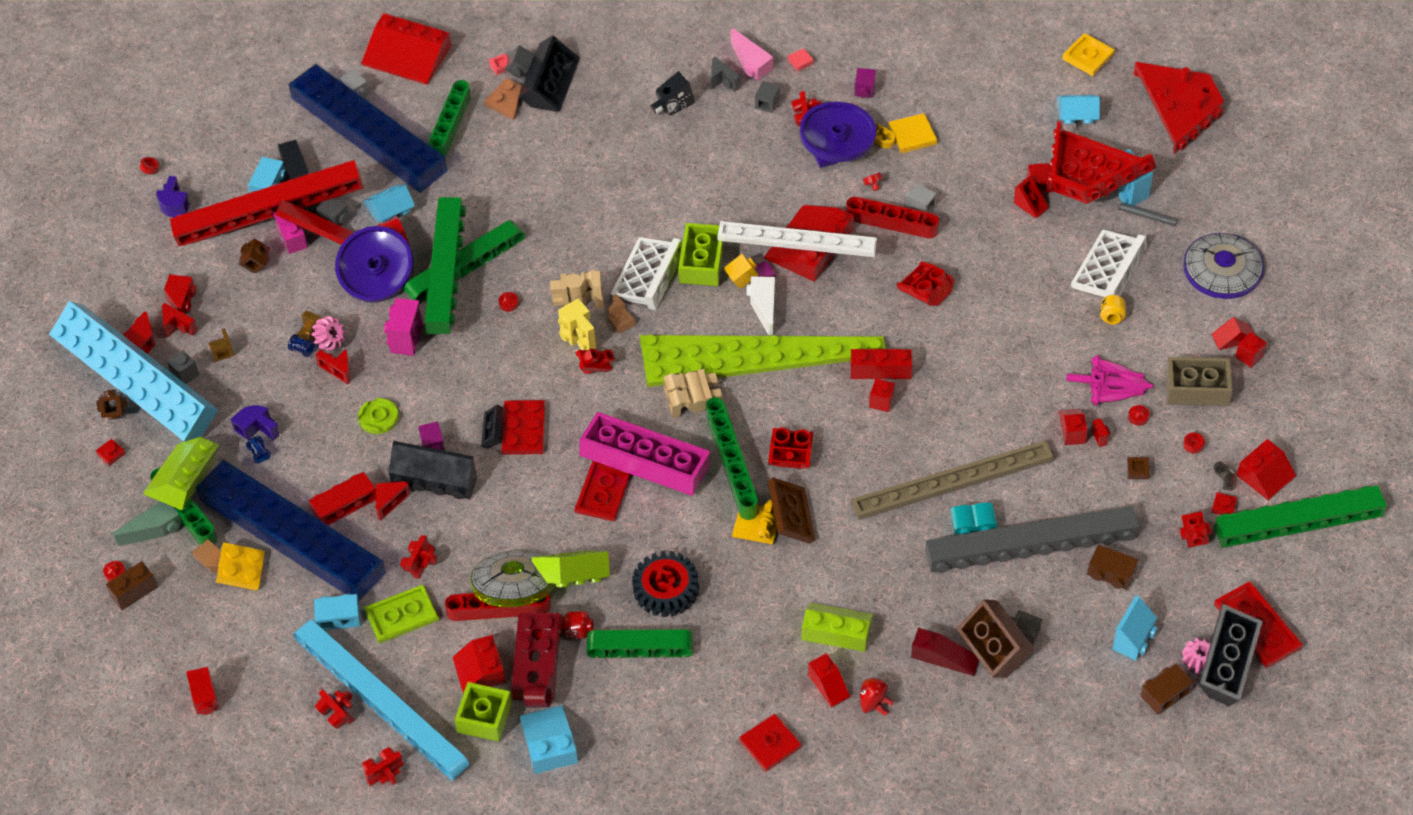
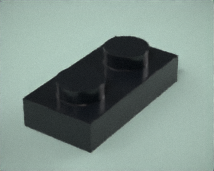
(492, 426)

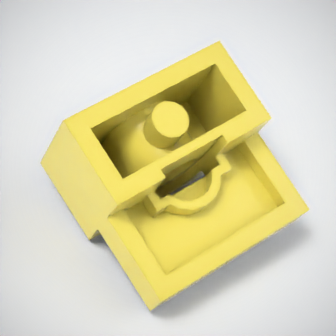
(576, 326)

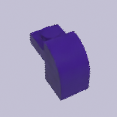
(170, 200)
(252, 419)

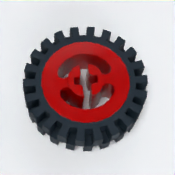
(664, 571)

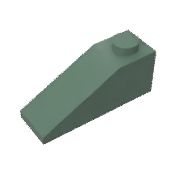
(151, 524)

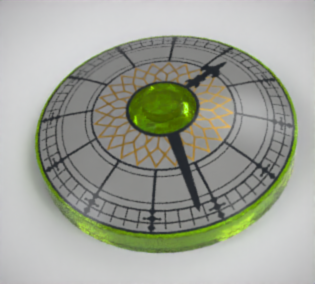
(509, 579)

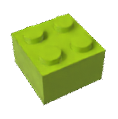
(483, 712)

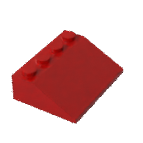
(406, 48)
(811, 218)

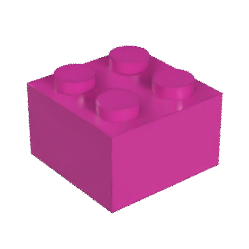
(404, 326)

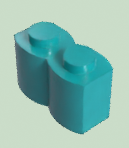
(972, 518)

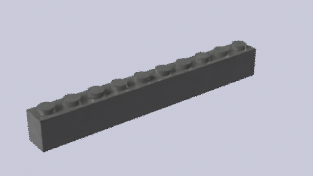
(1031, 539)

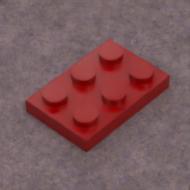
(523, 427)

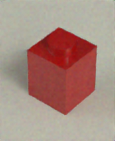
(1251, 349)
(882, 395)

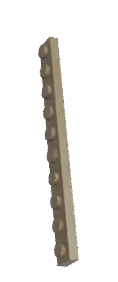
(951, 480)

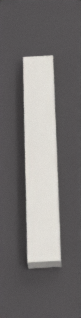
(797, 239)

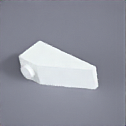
(762, 300)

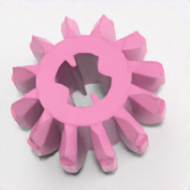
(328, 333)
(1195, 654)

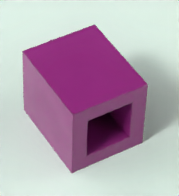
(865, 82)
(431, 436)

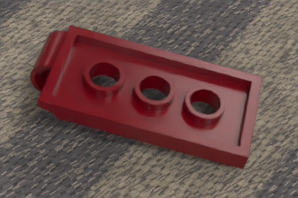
(543, 690)

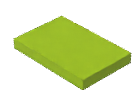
(401, 613)

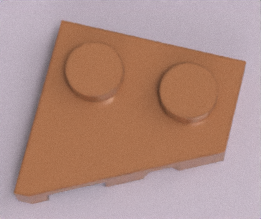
(505, 98)

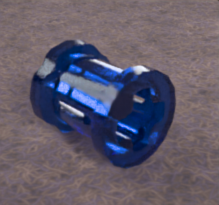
(300, 345)
(257, 447)

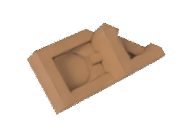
(619, 316)
(207, 555)

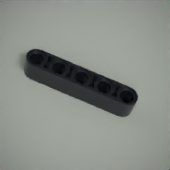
(294, 164)

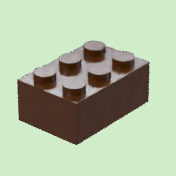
(995, 638)

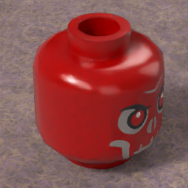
(576, 624)

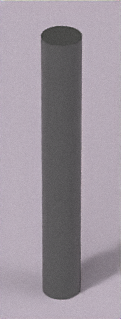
(1147, 214)

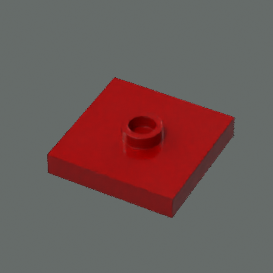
(770, 742)

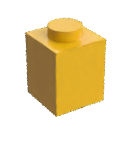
(741, 270)

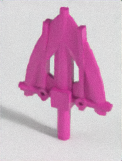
(1131, 383)

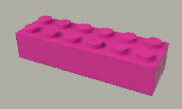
(645, 453)

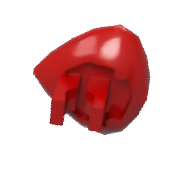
(871, 693)

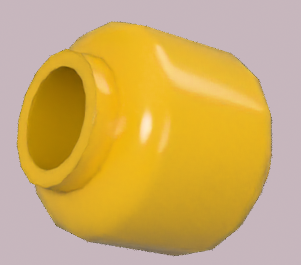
(1113, 309)

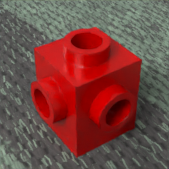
(1195, 529)

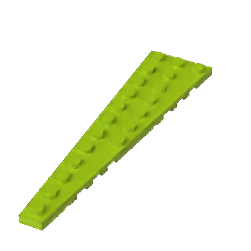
(744, 354)

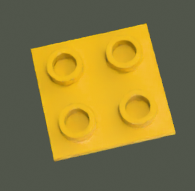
(759, 529)

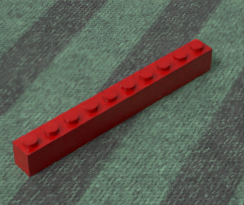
(262, 204)

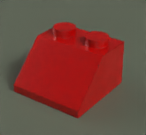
(1266, 469)
(479, 663)

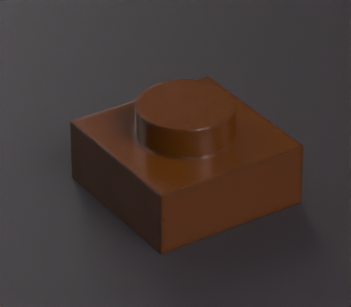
(1138, 468)

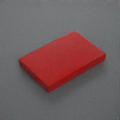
(602, 492)

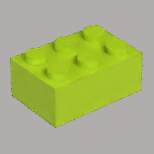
(700, 255)

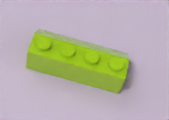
(182, 472)

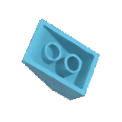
(549, 739)

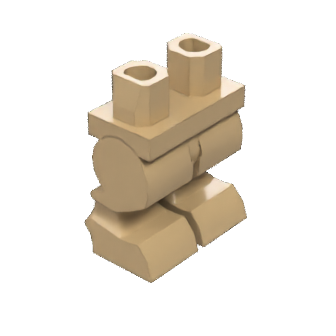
(581, 287)
(690, 391)

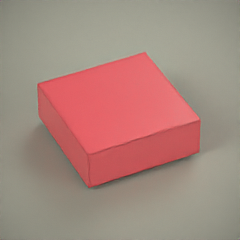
(800, 59)
(498, 63)

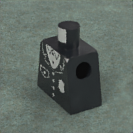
(673, 95)

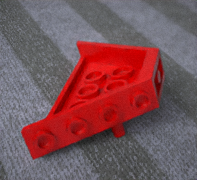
(1183, 100)
(1091, 169)

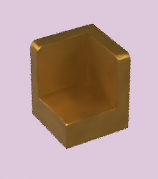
(309, 320)
(221, 348)

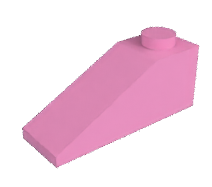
(752, 58)

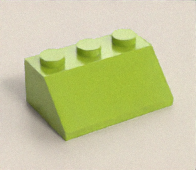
(573, 567)
(836, 626)

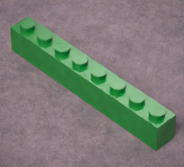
(444, 265)
(1299, 516)

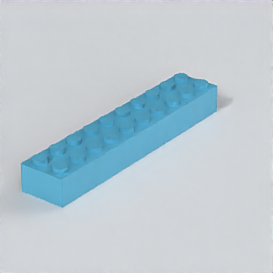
(133, 372)

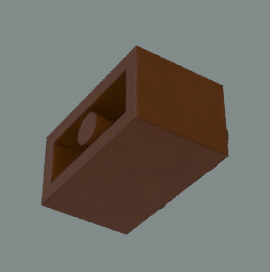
(1112, 567)
(131, 585)
(1166, 688)

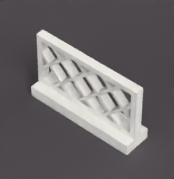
(1123, 269)
(662, 274)

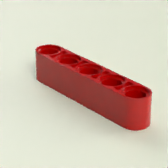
(893, 217)
(486, 611)

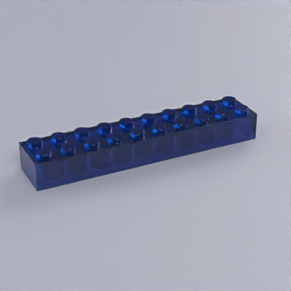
(368, 128)
(290, 530)

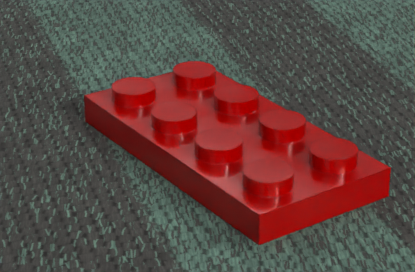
(1275, 637)

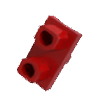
(804, 105)
(594, 360)
(421, 555)
(328, 702)
(384, 770)

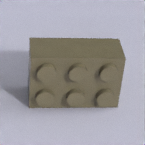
(1198, 381)

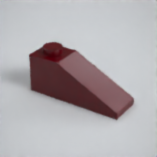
(943, 652)

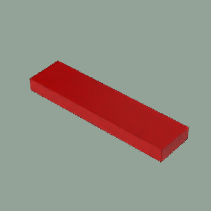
(312, 222)

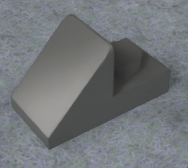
(722, 73)

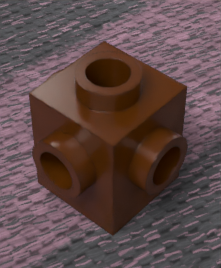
(254, 255)
(107, 409)

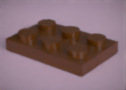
(791, 510)

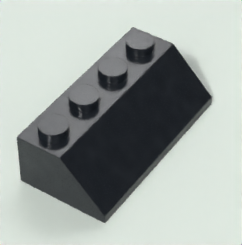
(549, 75)
(433, 470)
(1229, 655)

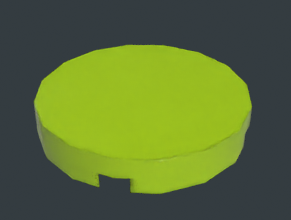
(383, 419)

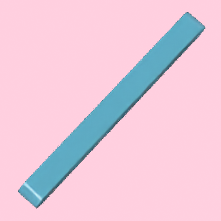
(380, 697)

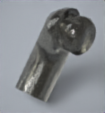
(1225, 474)

